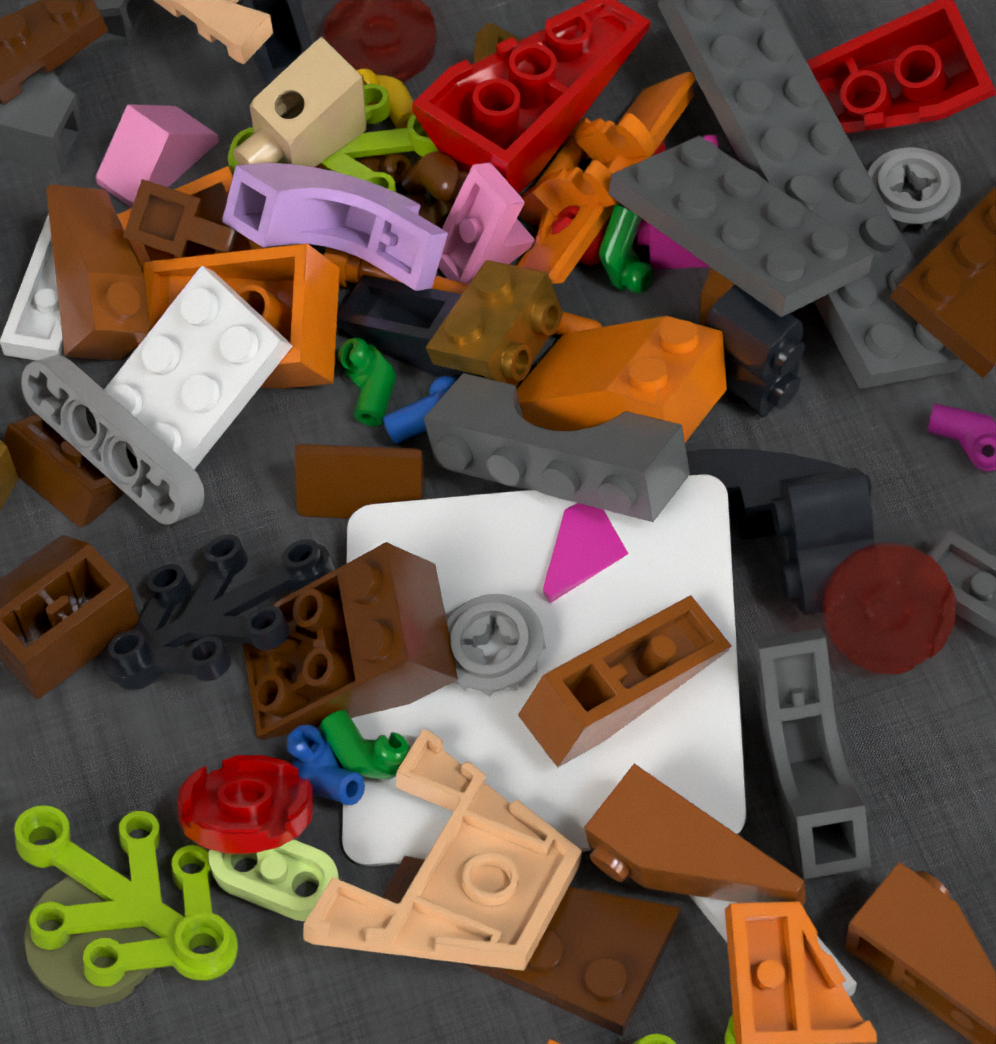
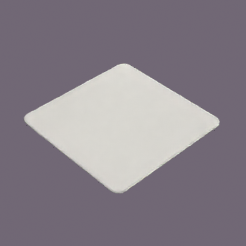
(506, 548)

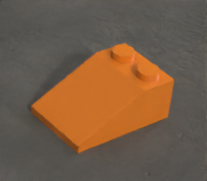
(285, 284)
(639, 367)

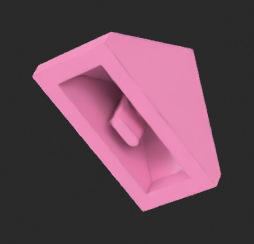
(154, 146)

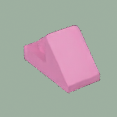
(483, 225)

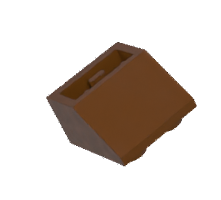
(61, 613)

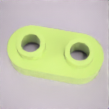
(276, 877)

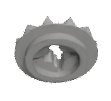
(926, 173)
(518, 627)

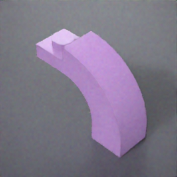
(334, 210)

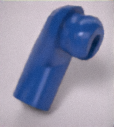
(410, 419)

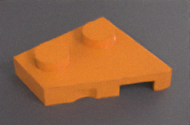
(785, 981)

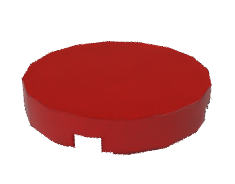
(245, 805)

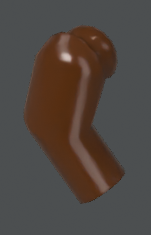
(435, 174)

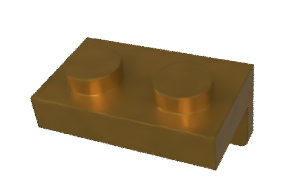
(498, 323)

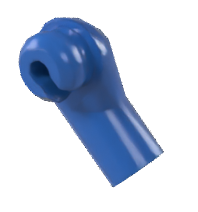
(320, 765)

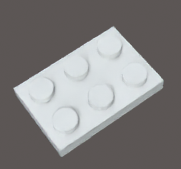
(198, 366)

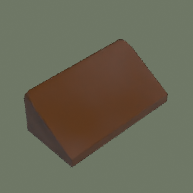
(59, 471)
(342, 479)

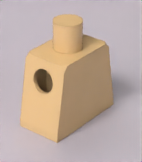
(306, 111)

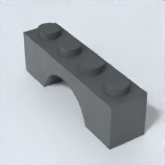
(45, 119)
(617, 466)

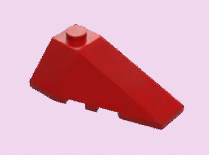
(904, 71)
(529, 92)

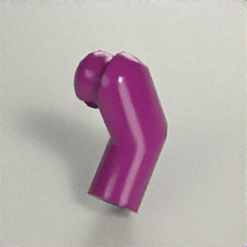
(972, 429)

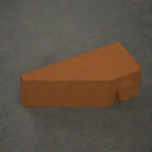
(96, 276)
(620, 680)
(679, 848)
(928, 951)

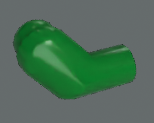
(619, 254)
(372, 376)
(364, 756)

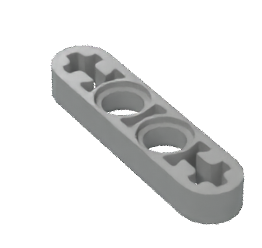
(163, 481)

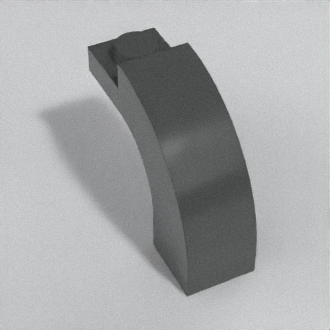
(805, 757)

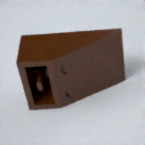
(355, 644)

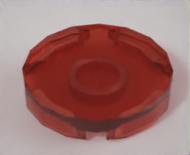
(383, 35)
(889, 607)

